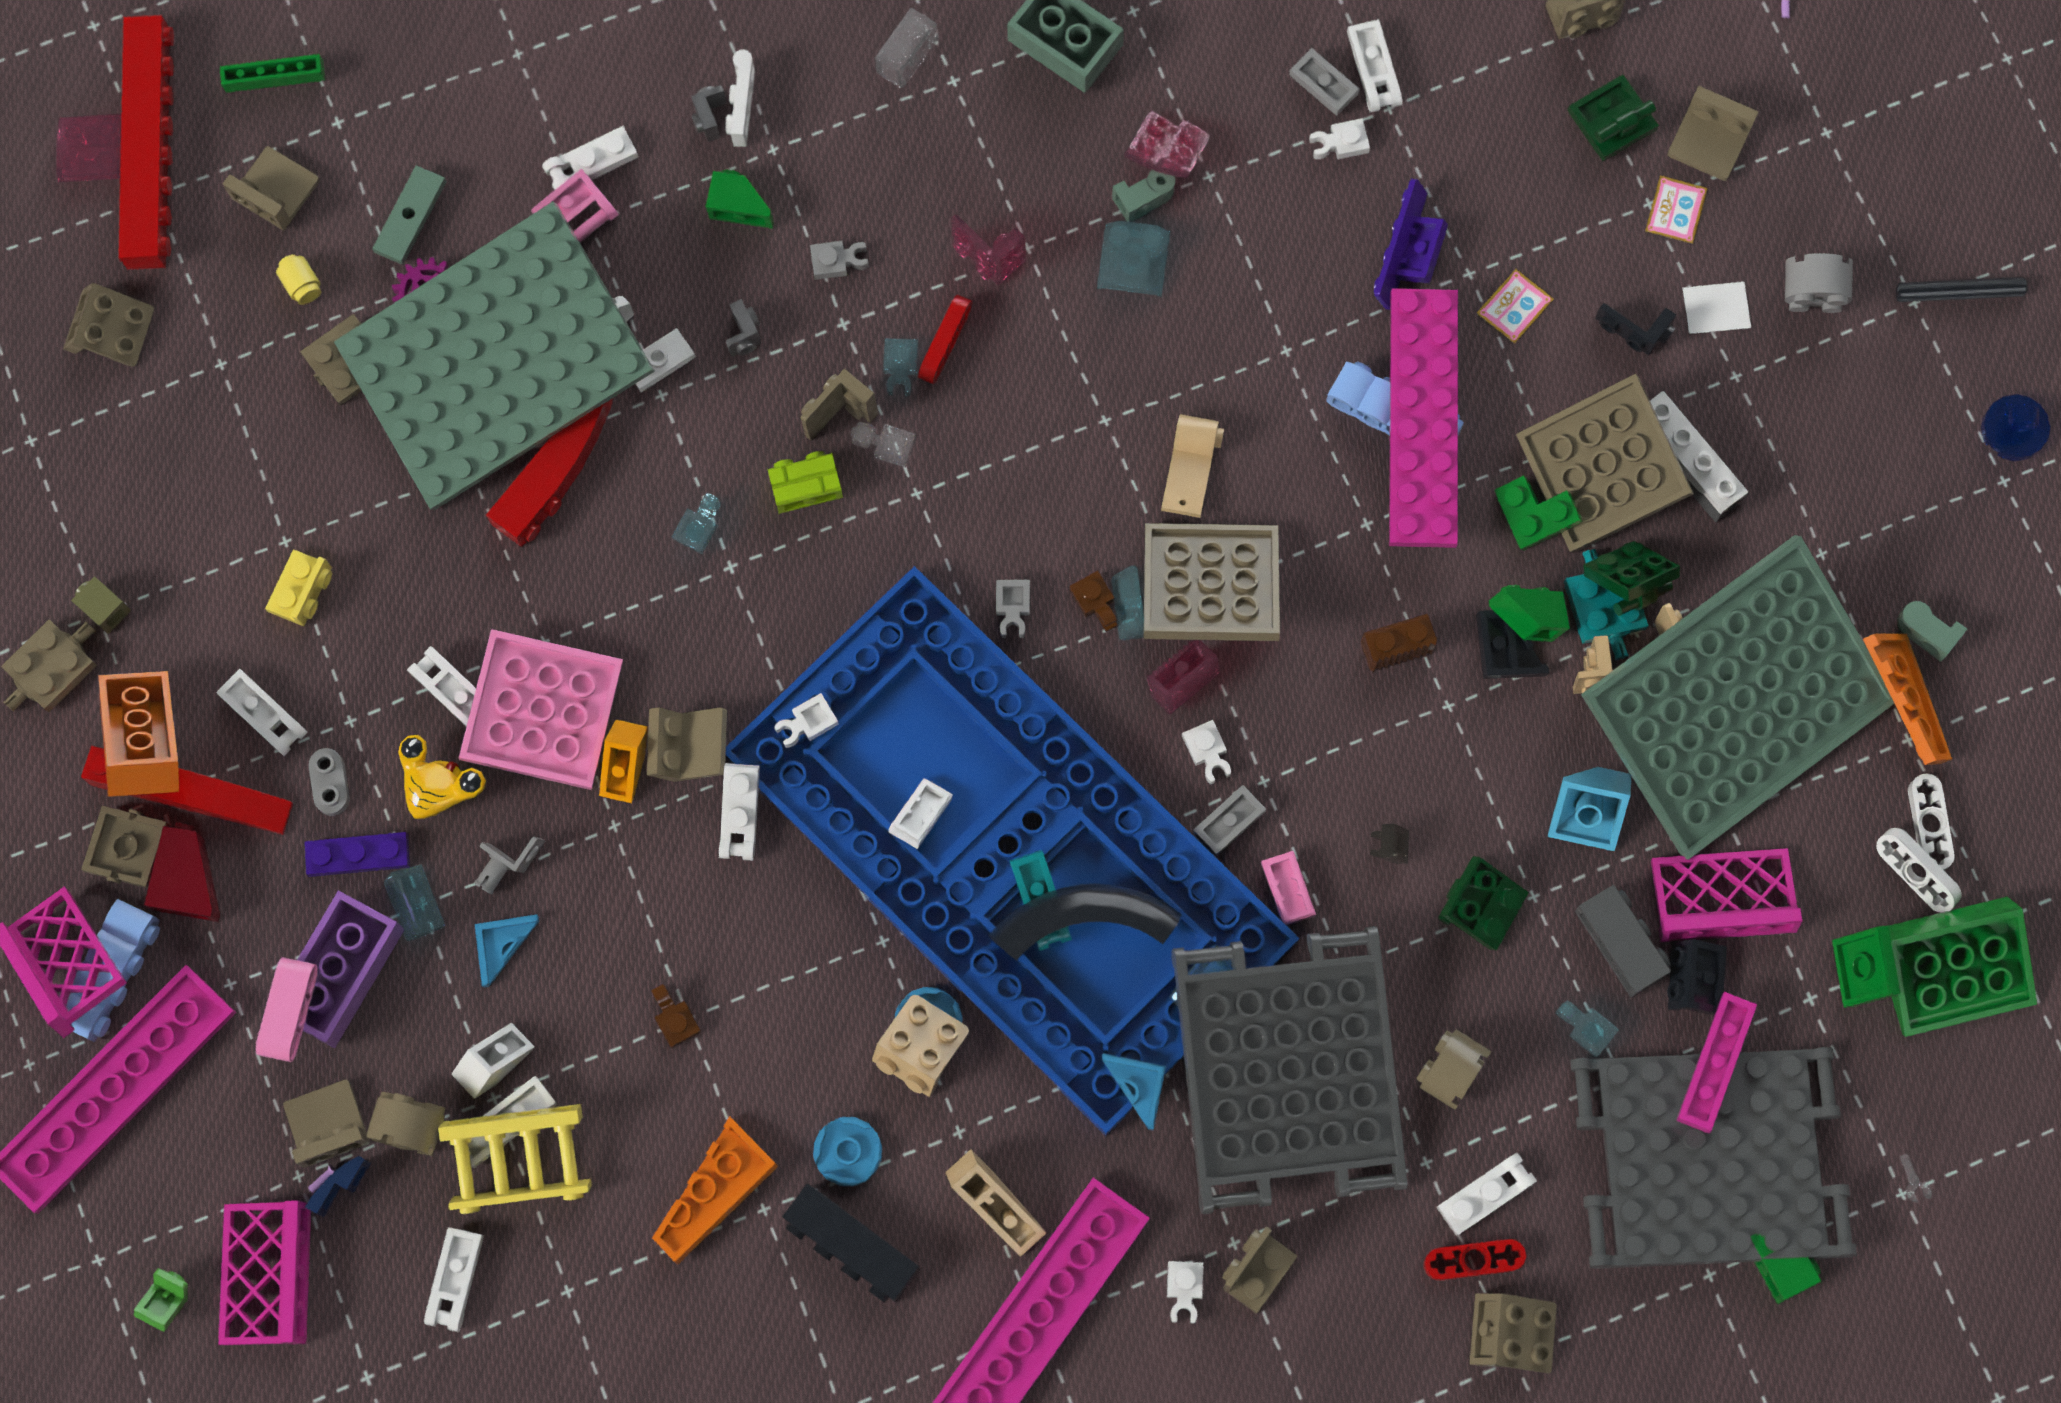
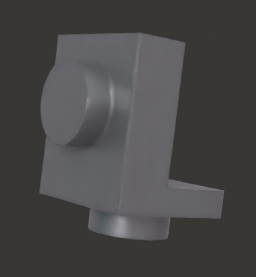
(703, 102)
(747, 322)

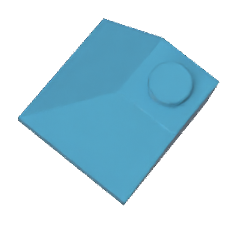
(1591, 808)

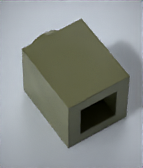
(100, 604)

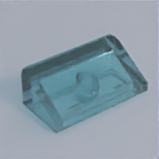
(1128, 604)
(413, 902)

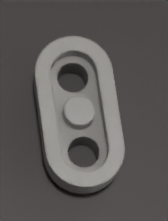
(329, 780)

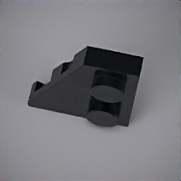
(1504, 651)

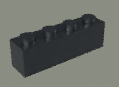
(851, 1243)

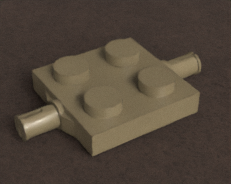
(49, 666)

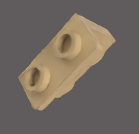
(1596, 665)

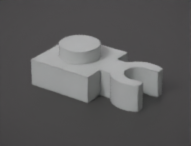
(831, 259)
(1012, 601)

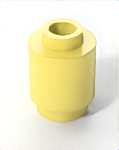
(299, 279)

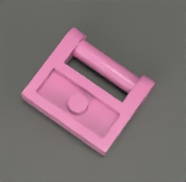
(575, 197)

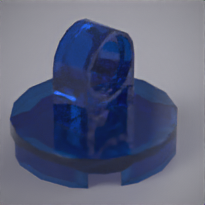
(2015, 427)

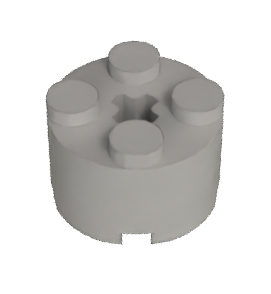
(1818, 282)

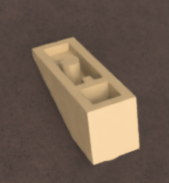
(994, 1202)

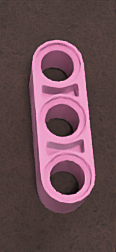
(286, 1009)

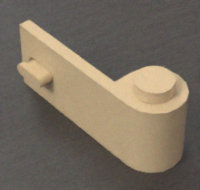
(1191, 464)

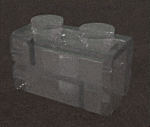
(906, 48)

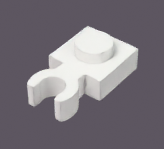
(1345, 138)
(812, 718)
(1206, 746)
(1185, 1284)

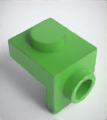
(162, 1300)

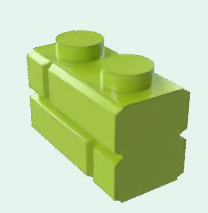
(805, 482)

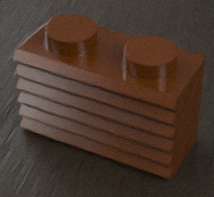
(1398, 642)

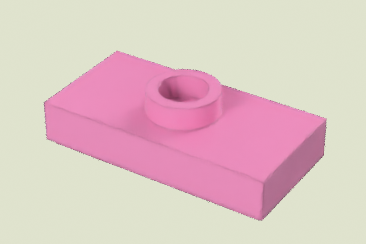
(1288, 888)

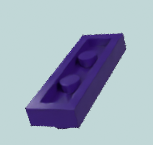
(357, 854)

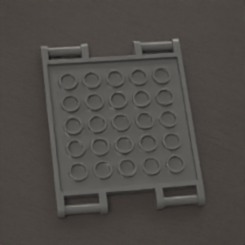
(1289, 1069)
(1700, 1193)

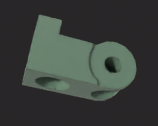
(1144, 195)
(1929, 631)

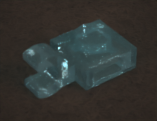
(696, 527)
(1590, 1029)

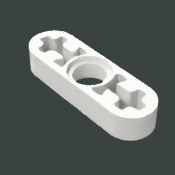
(1936, 797)
(1920, 885)

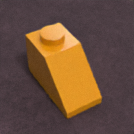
(623, 760)

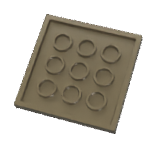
(1609, 459)
(1211, 582)

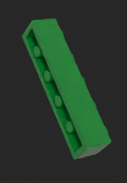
(272, 73)

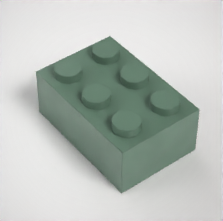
(1066, 38)

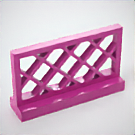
(1726, 923)
(39, 982)
(292, 1278)

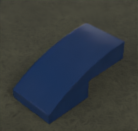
(346, 1176)

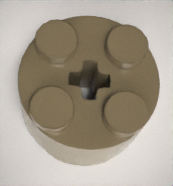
(1454, 1067)
(406, 1123)

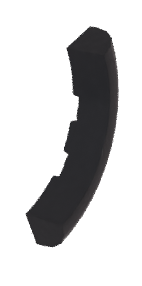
(1081, 905)

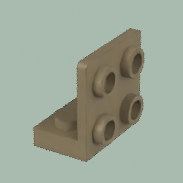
(1577, 16)
(1712, 133)
(273, 187)
(109, 325)
(837, 391)
(686, 744)
(325, 1124)
(1259, 1270)
(1513, 1332)

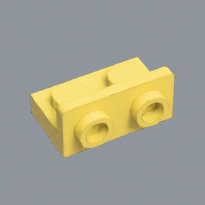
(299, 587)

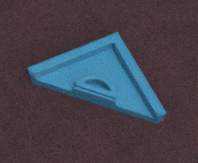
(499, 942)
(1140, 1084)

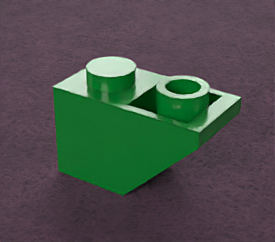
(1532, 612)

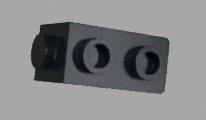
(1635, 336)

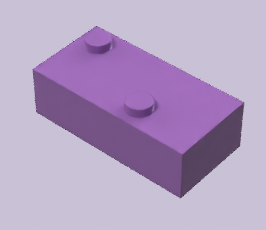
(349, 953)

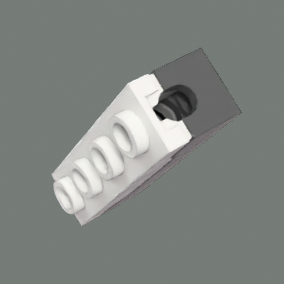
(1707, 474)

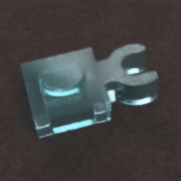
(900, 360)

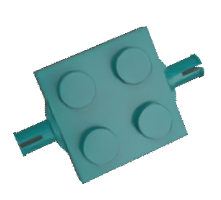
(1595, 613)

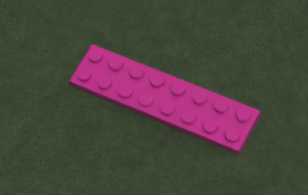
(1423, 418)
(112, 1088)
(1047, 1300)

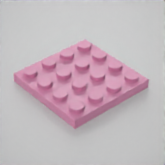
(541, 709)

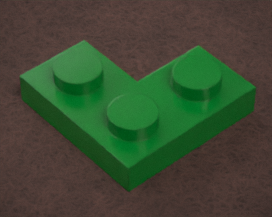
(1535, 521)

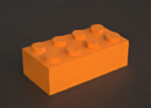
(138, 733)

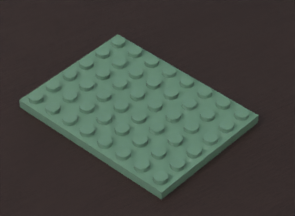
(494, 356)
(1739, 697)

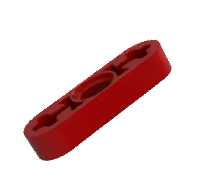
(945, 339)
(1499, 1247)

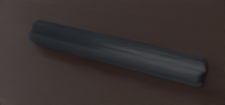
(1961, 289)

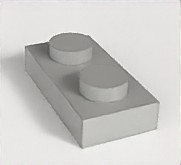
(1324, 81)
(1229, 820)

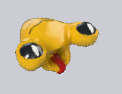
(437, 784)

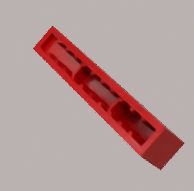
(547, 478)
(206, 797)

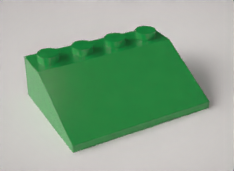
(1961, 966)

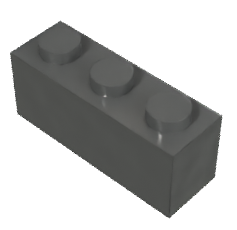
(1623, 940)

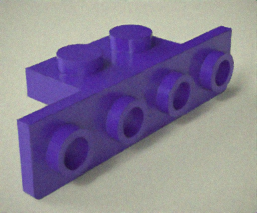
(1413, 245)

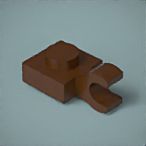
(1094, 597)
(675, 1020)

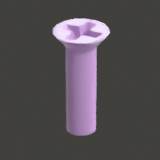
(1785, 4)
(316, 1184)

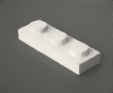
(528, 1097)

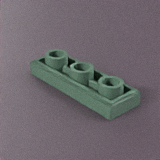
(418, 199)

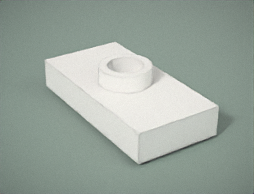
(666, 357)
(920, 813)

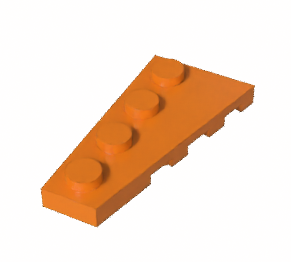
(1906, 686)
(721, 1183)

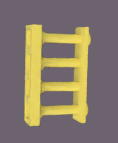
(528, 1125)

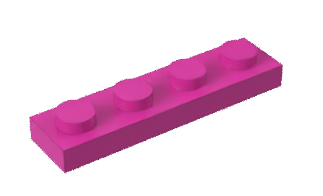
(1716, 1062)

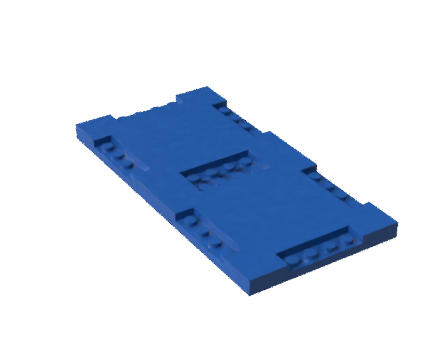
(943, 703)

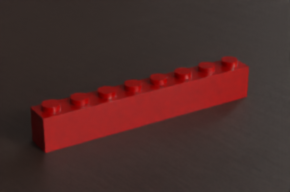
(145, 142)

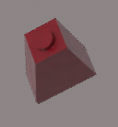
(182, 876)

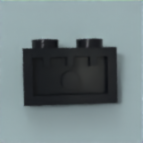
(1696, 976)

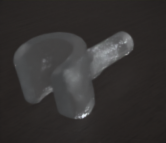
(1913, 1180)

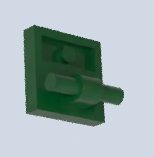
(1613, 117)
(1634, 575)
(1483, 903)

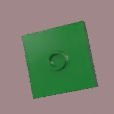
(1866, 966)

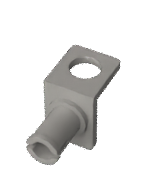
(501, 863)

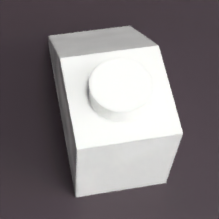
(491, 1060)

